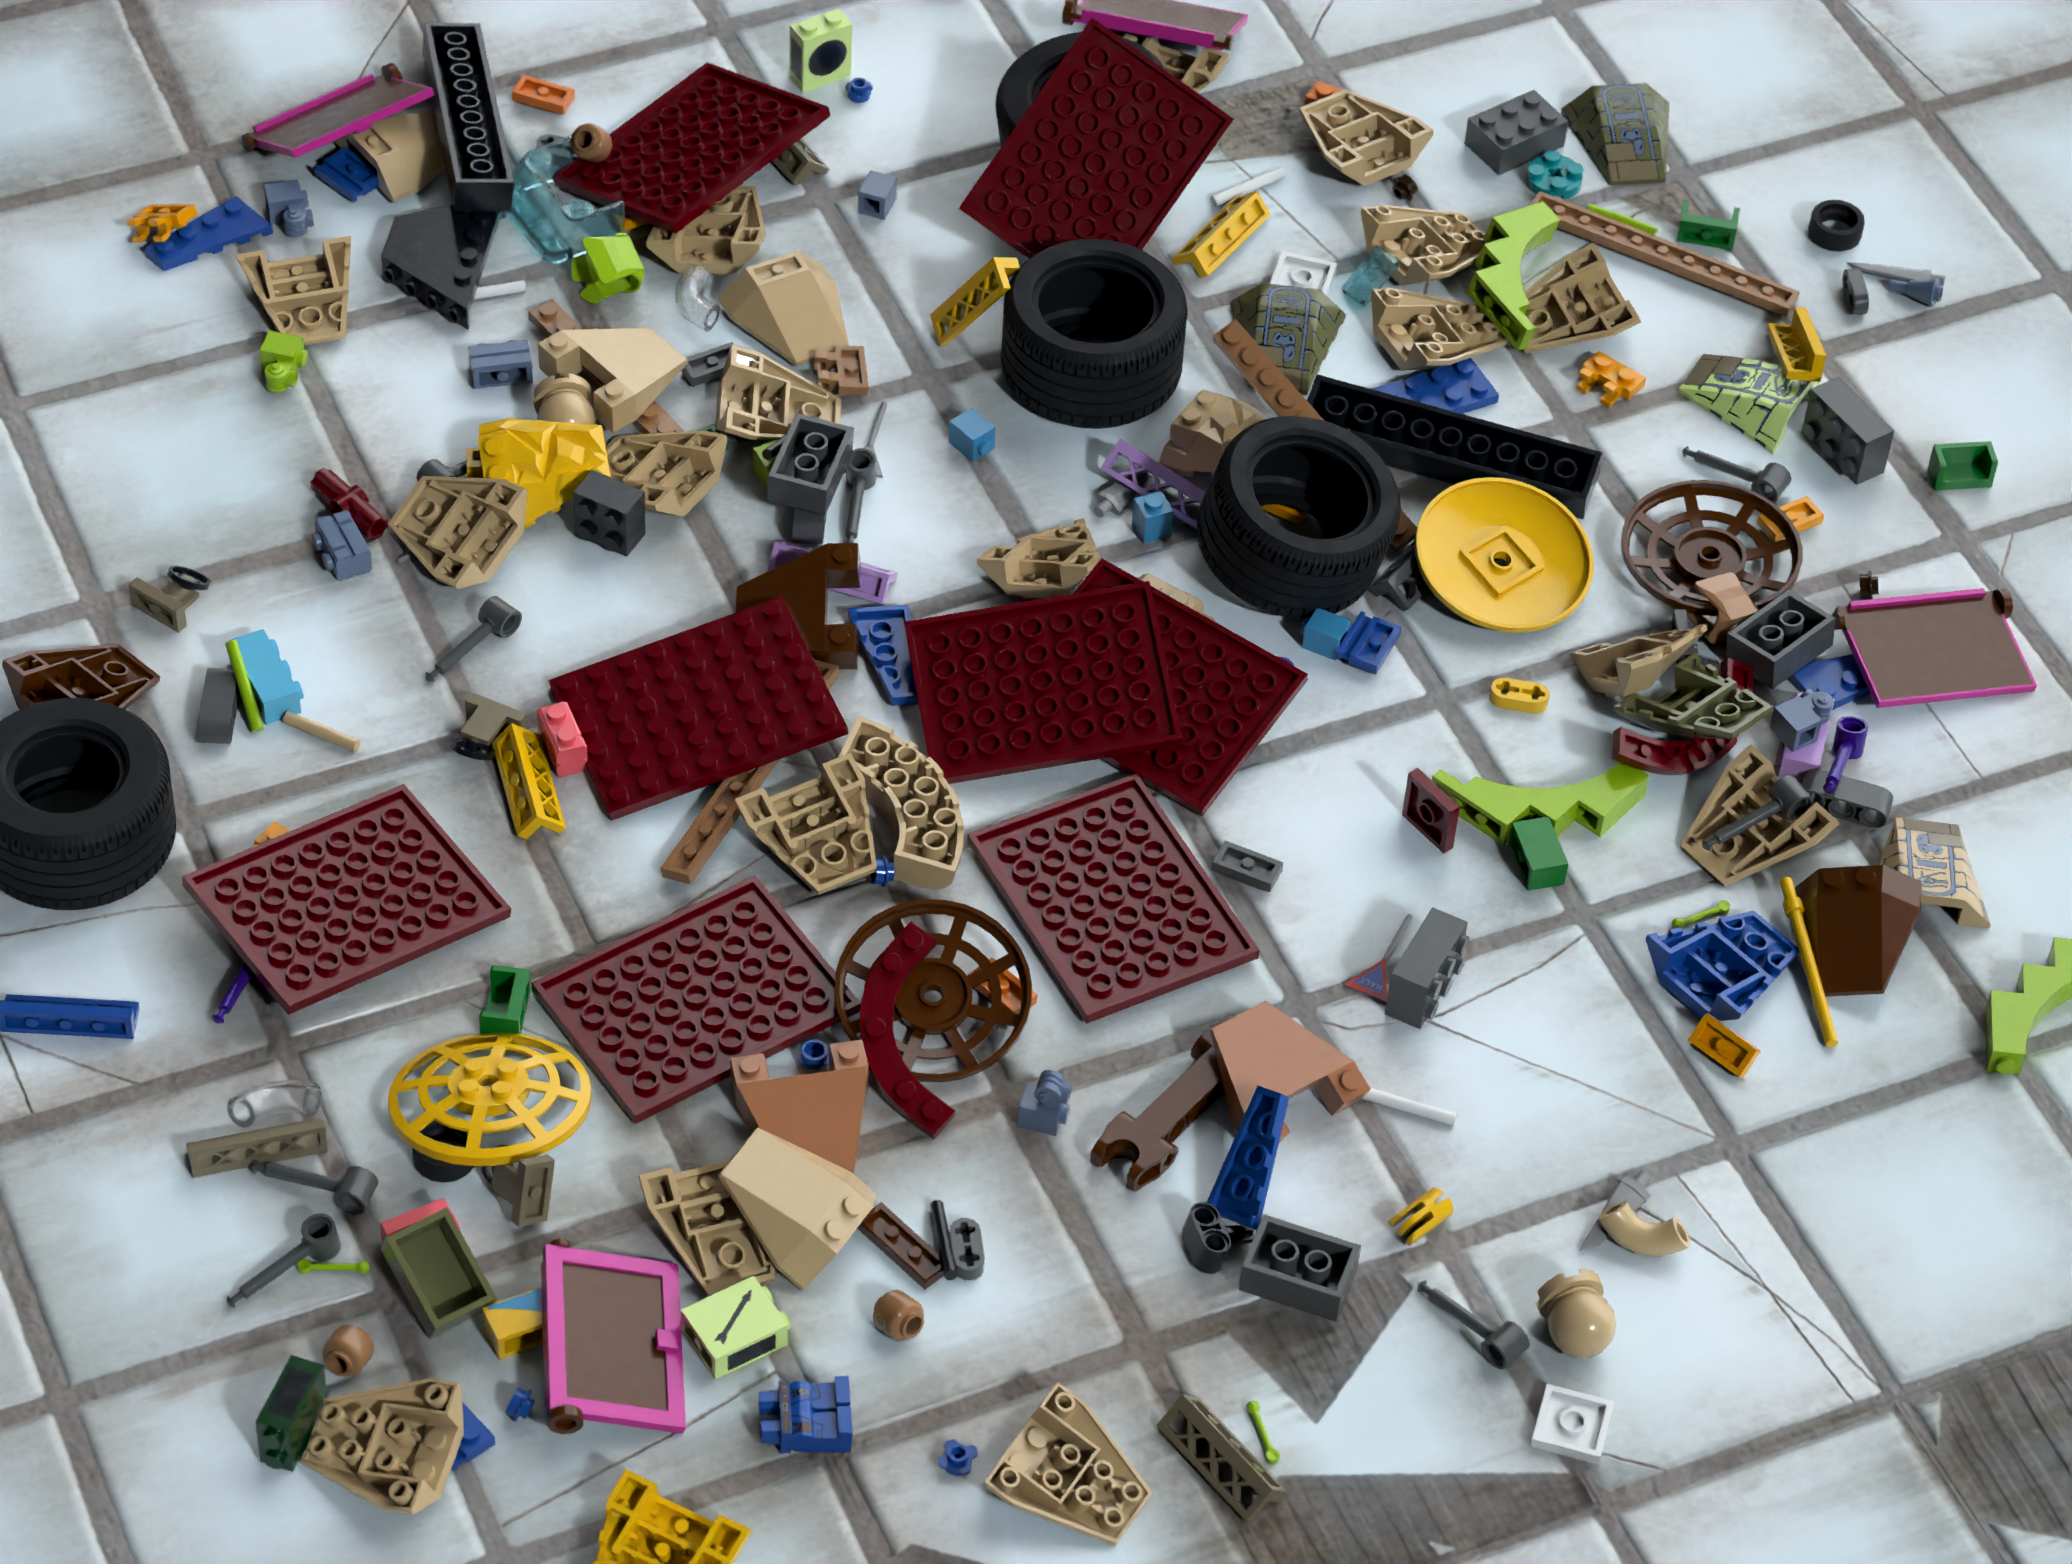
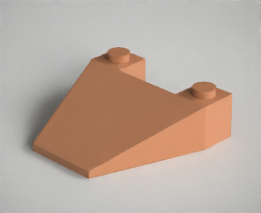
(1283, 1056)
(809, 1110)

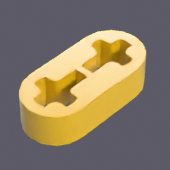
(1519, 695)

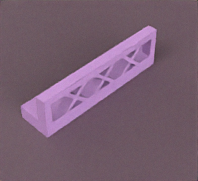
(1159, 472)
(873, 579)

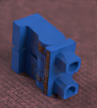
(809, 1416)

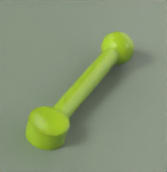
(1722, 907)
(305, 1266)
(1272, 1455)

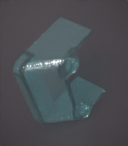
(544, 219)

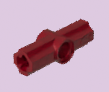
(353, 499)

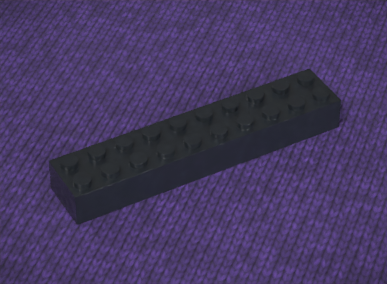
(467, 117)
(1457, 445)

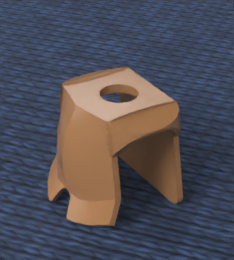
(1730, 599)

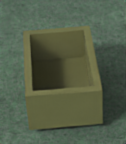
(438, 1272)

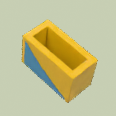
(514, 1323)

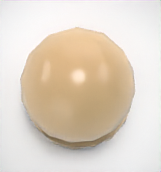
(564, 400)
(1577, 1314)

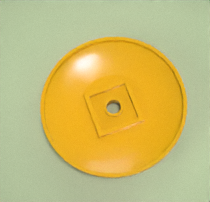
(1509, 521)

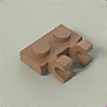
(850, 370)

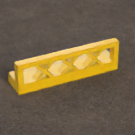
(1223, 233)
(973, 298)
(1798, 347)
(522, 781)

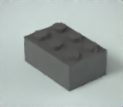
(1516, 132)
(1847, 430)
(810, 464)
(1781, 638)
(1427, 968)
(1299, 1267)

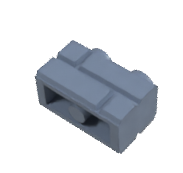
(500, 364)
(342, 545)

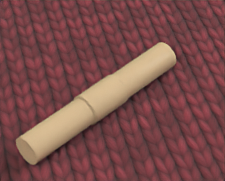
(321, 731)

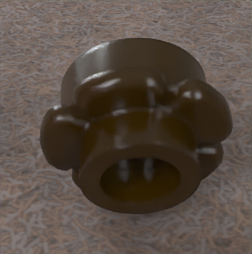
(1404, 187)
(1868, 585)

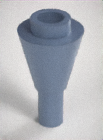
(1925, 290)

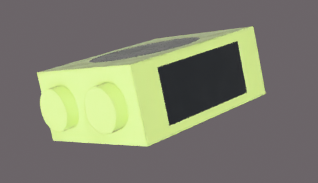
(820, 50)
(735, 1327)

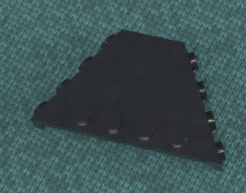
(440, 257)

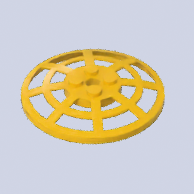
(508, 1093)

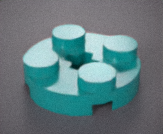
(1552, 163)

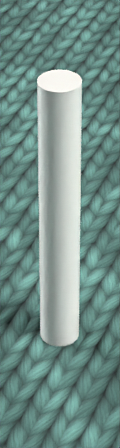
(1247, 186)
(500, 289)
(1411, 1106)

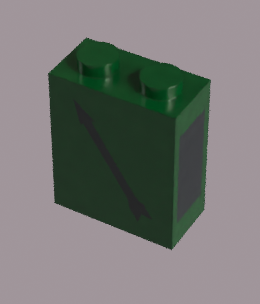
(290, 1413)

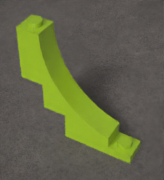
(1498, 282)
(1591, 803)
(2014, 1015)

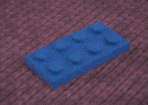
(1451, 387)

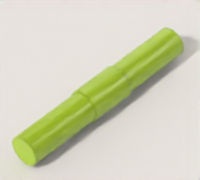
(1624, 219)

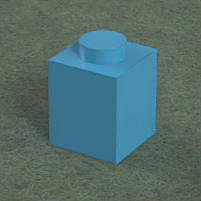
(972, 434)
(1152, 517)
(1324, 632)

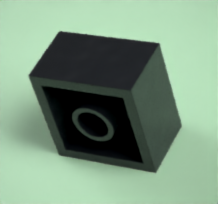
(609, 513)

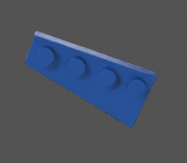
(208, 234)
(886, 646)
(1834, 676)
(1248, 1167)

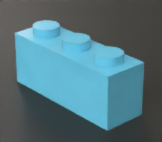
(269, 677)

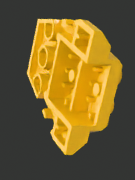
(542, 458)
(654, 1530)

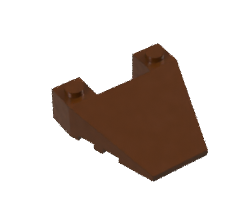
(805, 592)

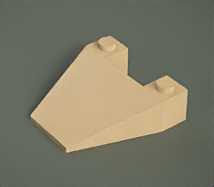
(629, 362)

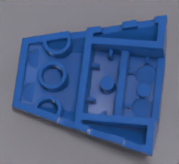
(1721, 964)

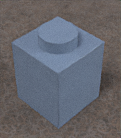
(877, 195)

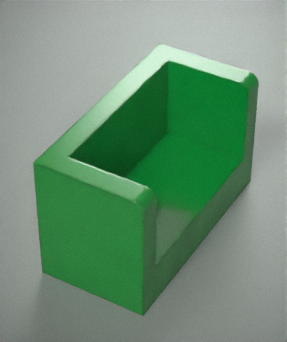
(1707, 230)
(1962, 465)
(1538, 853)
(506, 1000)

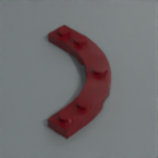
(1677, 757)
(877, 1032)

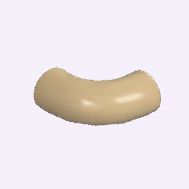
(1643, 1236)

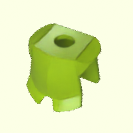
(608, 267)

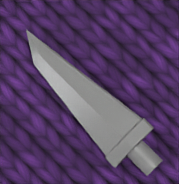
(1898, 273)
(1118, 495)
(1627, 1190)

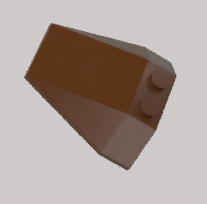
(90, 672)
(1858, 924)

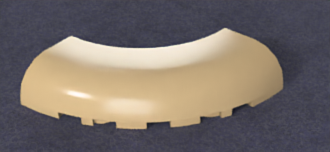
(914, 801)

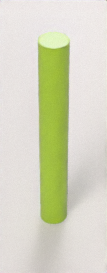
(244, 685)

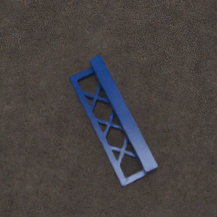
(69, 1016)

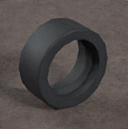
(1836, 211)
(435, 1169)

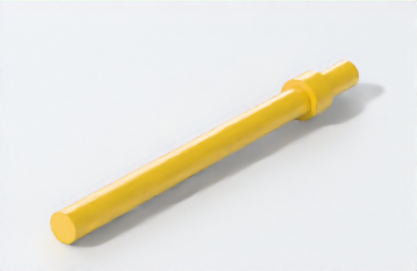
(1794, 909)

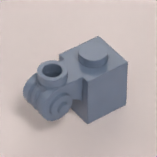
(287, 205)
(1800, 719)
(1045, 1103)

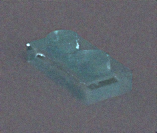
(1371, 275)

